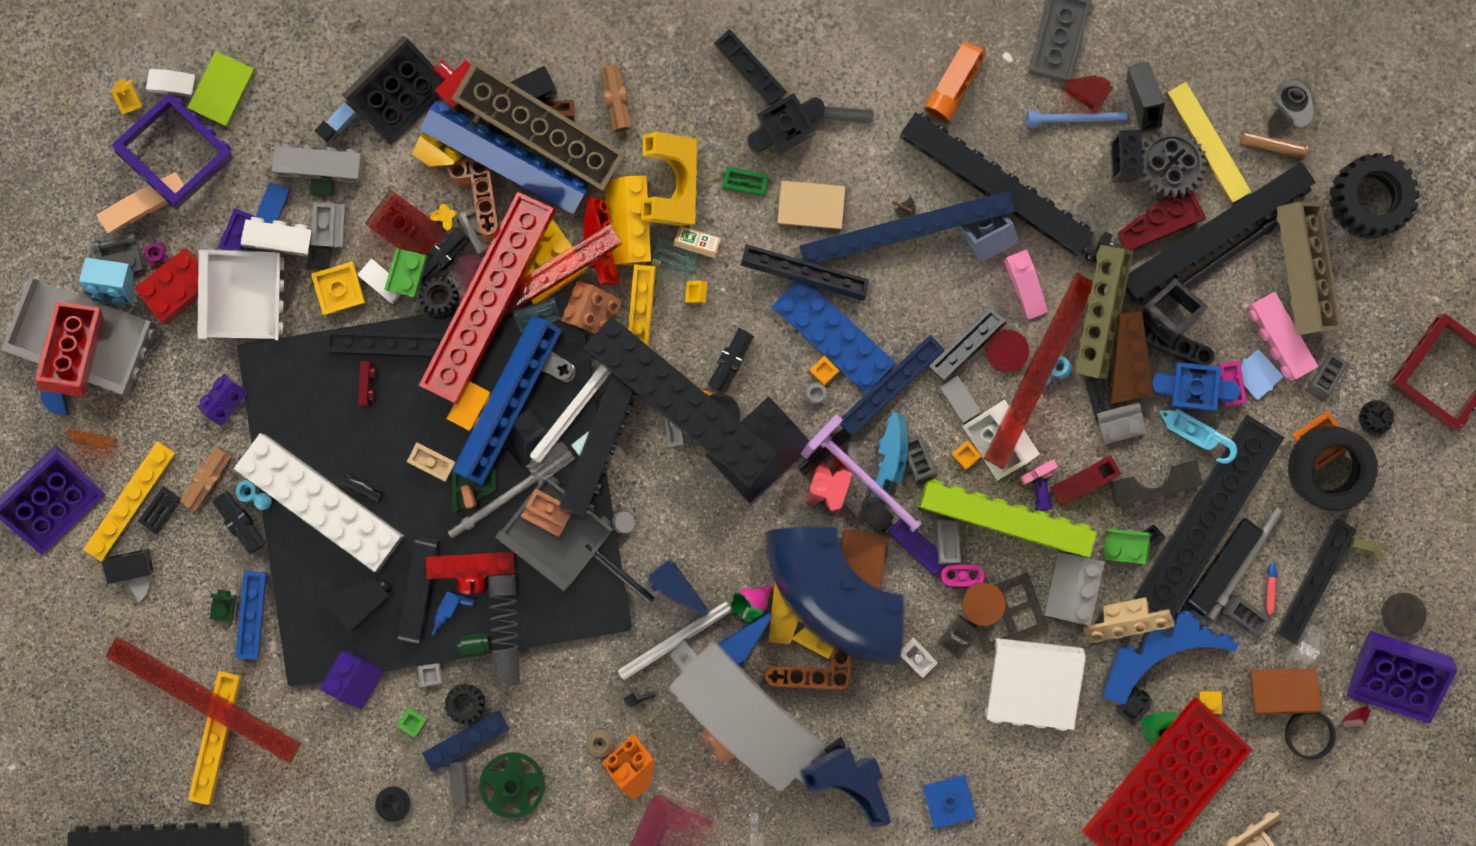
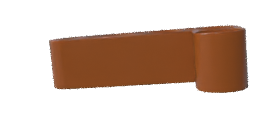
(481, 200)
(807, 673)

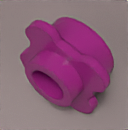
(150, 250)

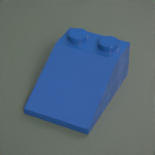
(741, 642)

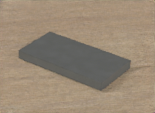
(1059, 38)

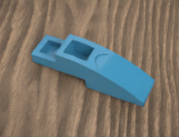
(895, 448)

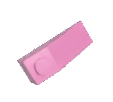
(1026, 284)

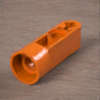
(945, 99)

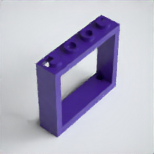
(201, 178)

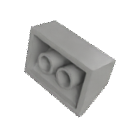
(1074, 588)

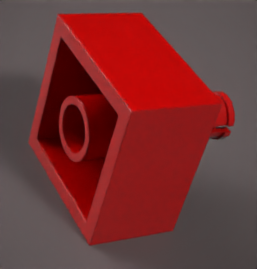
(451, 82)

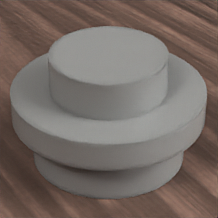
(816, 394)

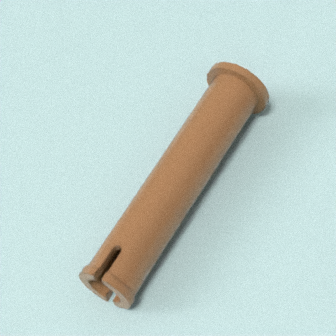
(1274, 145)

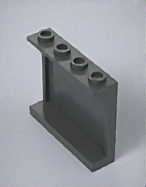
(555, 557)

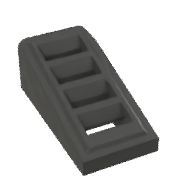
(1319, 387)
(929, 465)
(1234, 609)

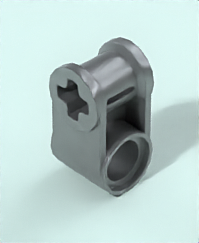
(554, 365)

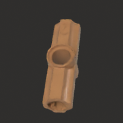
(616, 98)
(206, 479)

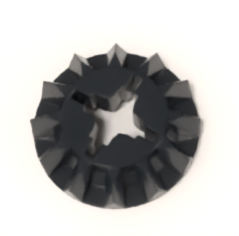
(1366, 417)
(387, 813)

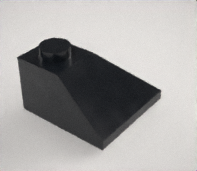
(524, 437)

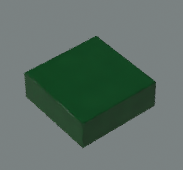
(321, 186)

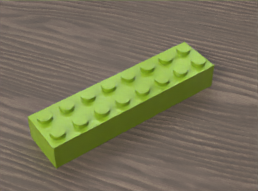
(1005, 519)

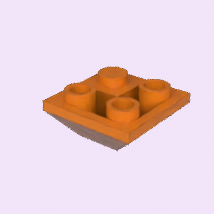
(631, 767)

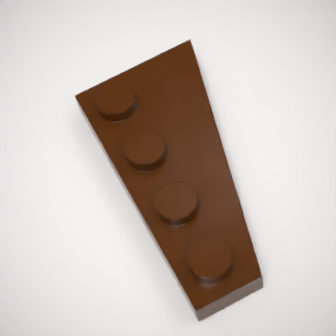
(1131, 366)

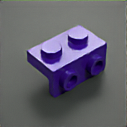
(221, 399)

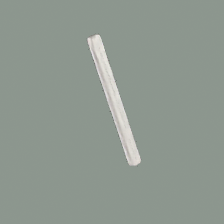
(570, 414)
(673, 641)

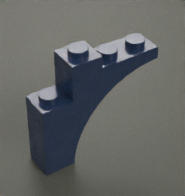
(853, 778)

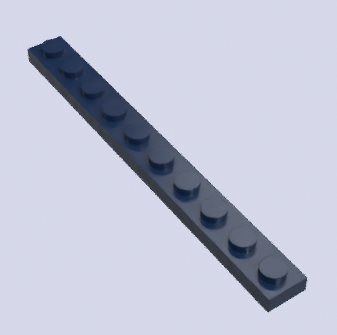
(907, 228)

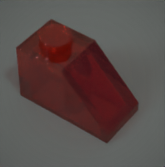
(1088, 90)

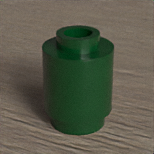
(474, 645)

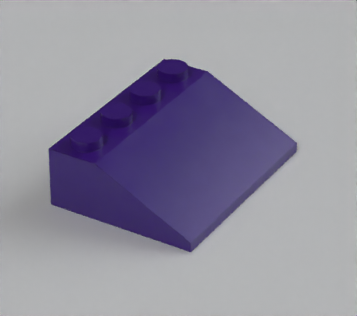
(48, 500)
(1401, 677)

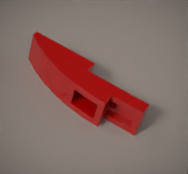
(595, 220)

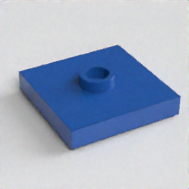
(949, 801)

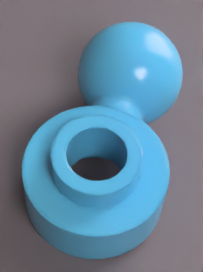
(1062, 361)
(261, 500)

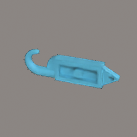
(1198, 433)

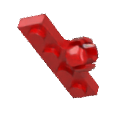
(470, 568)

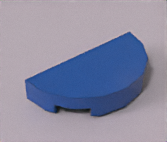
(54, 402)

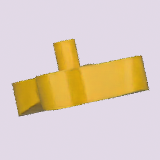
(445, 215)

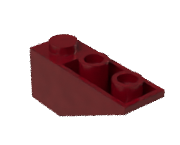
(1085, 480)

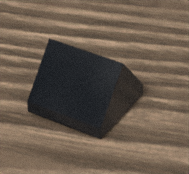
(1156, 536)

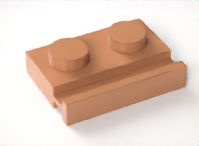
(545, 513)

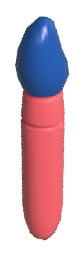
(1271, 589)

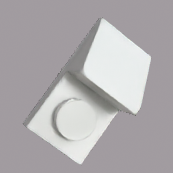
(918, 657)

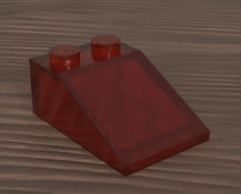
(404, 225)

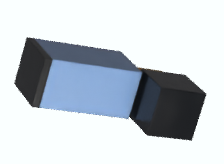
(337, 121)

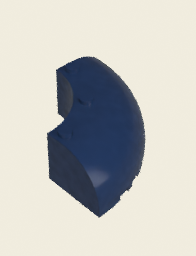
(832, 597)

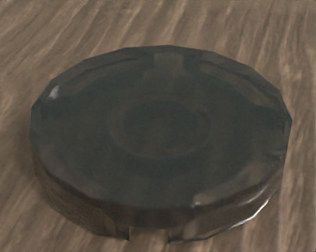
(1403, 613)

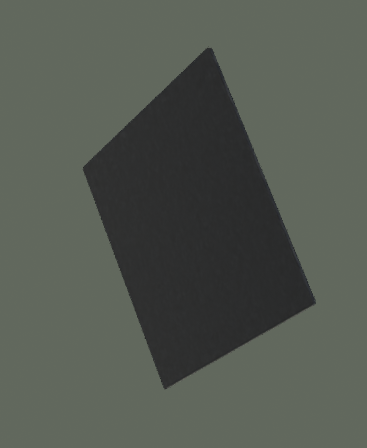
(312, 410)

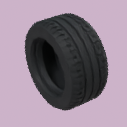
(1361, 477)

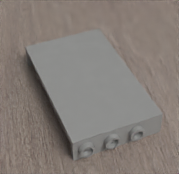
(120, 343)

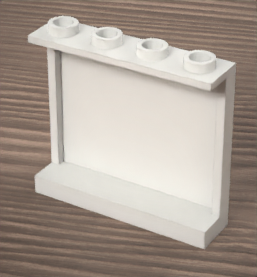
(239, 294)
(1035, 684)

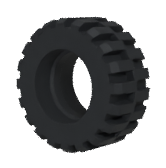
(1393, 176)

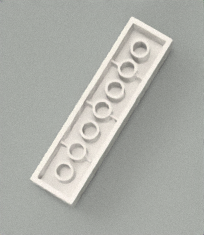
(319, 502)

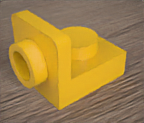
(126, 96)

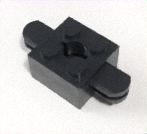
(786, 124)

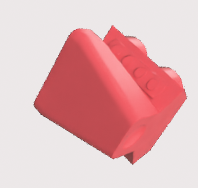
(829, 488)

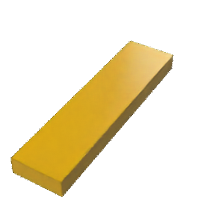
(642, 301)

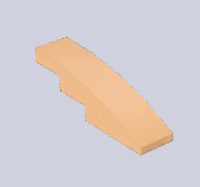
(137, 205)

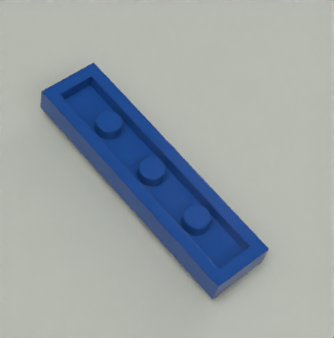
(251, 615)

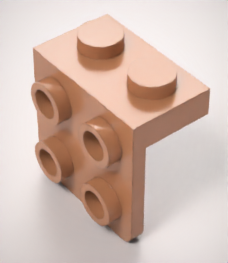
(590, 307)

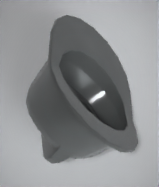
(1296, 102)

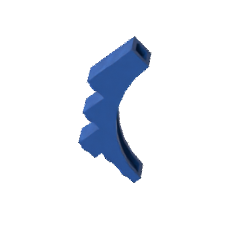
(1129, 666)

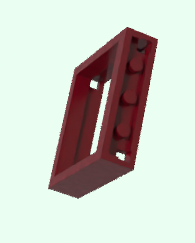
(1399, 380)

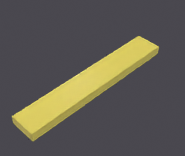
(1216, 153)

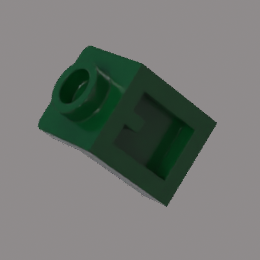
(223, 606)

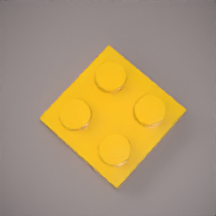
(338, 288)

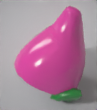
(751, 602)

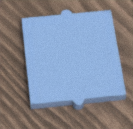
(1259, 374)

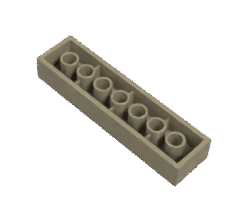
(537, 125)

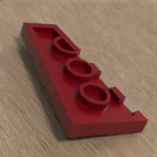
(1162, 220)

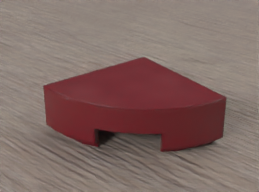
(1357, 717)

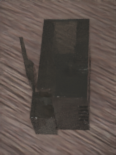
(958, 636)

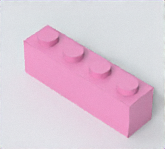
(1282, 337)

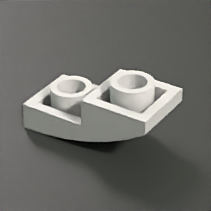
(170, 82)
(377, 278)

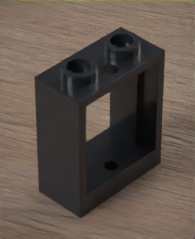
(1128, 148)
(1169, 331)

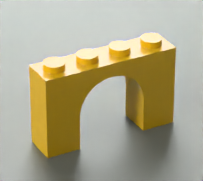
(682, 156)

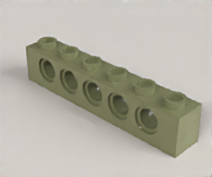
(1112, 304)

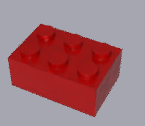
(172, 286)

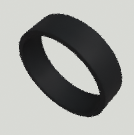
(1328, 748)

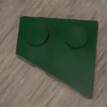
(480, 491)

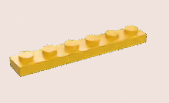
(130, 501)
(213, 744)

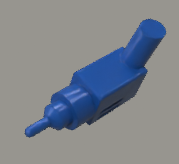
(448, 607)

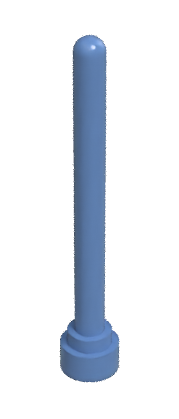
(1035, 118)

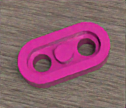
(962, 575)

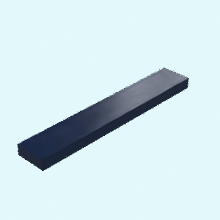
(891, 385)

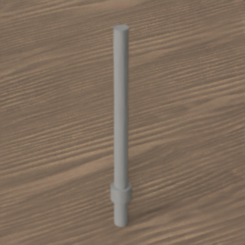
(470, 521)
(1223, 599)

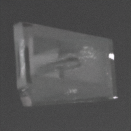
(1307, 647)

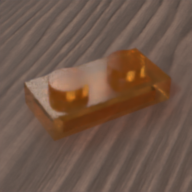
(100, 441)

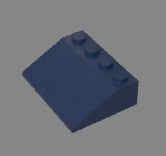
(674, 585)

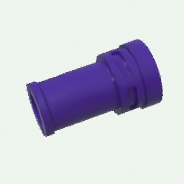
(1042, 500)

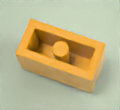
(469, 407)

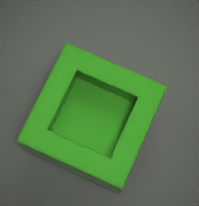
(412, 722)

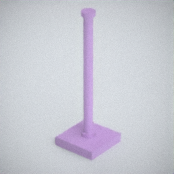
(823, 438)

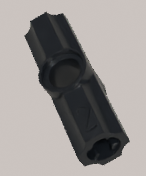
(443, 254)
(730, 360)
(238, 522)

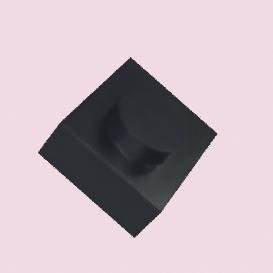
(1090, 254)

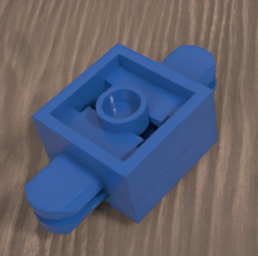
(1195, 387)

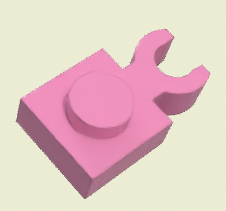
(1044, 470)

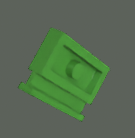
(406, 273)
(1127, 546)

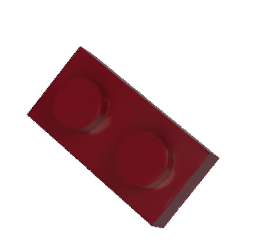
(367, 374)

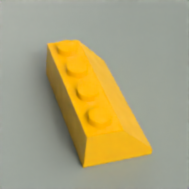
(624, 208)

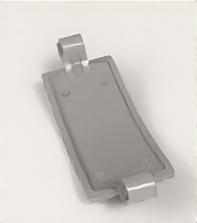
(742, 715)

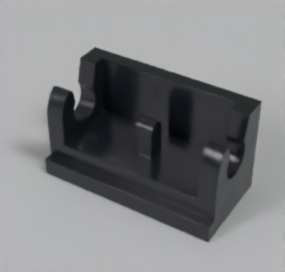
(127, 566)

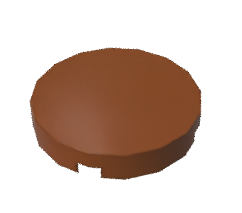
(983, 604)

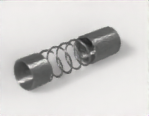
(506, 661)

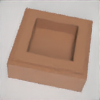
(468, 496)

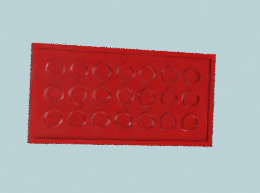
(1170, 782)

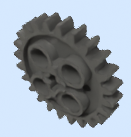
(1187, 175)

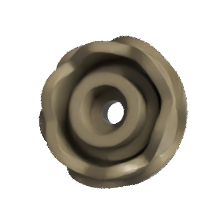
(600, 736)

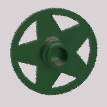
(512, 785)

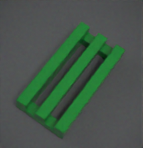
(743, 181)

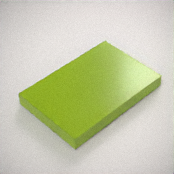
(221, 89)

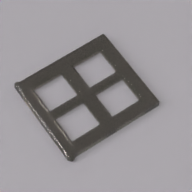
(1033, 602)

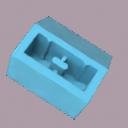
(107, 281)

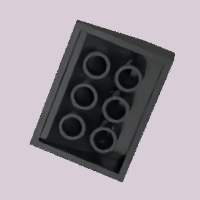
(395, 90)
(777, 431)

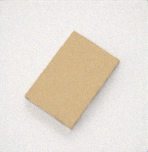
(811, 205)

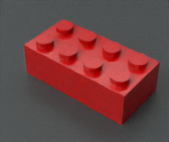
(69, 349)

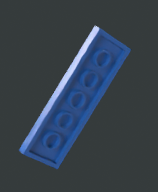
(834, 335)

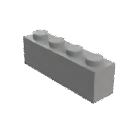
(314, 163)

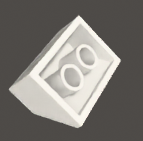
(276, 237)
(982, 431)

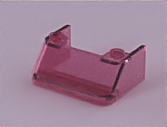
(665, 813)

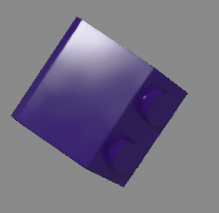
(351, 679)

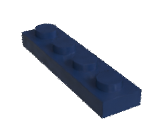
(465, 741)

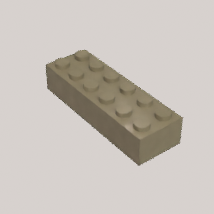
(1308, 268)

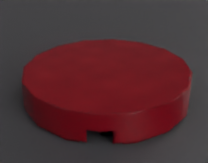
(1007, 351)

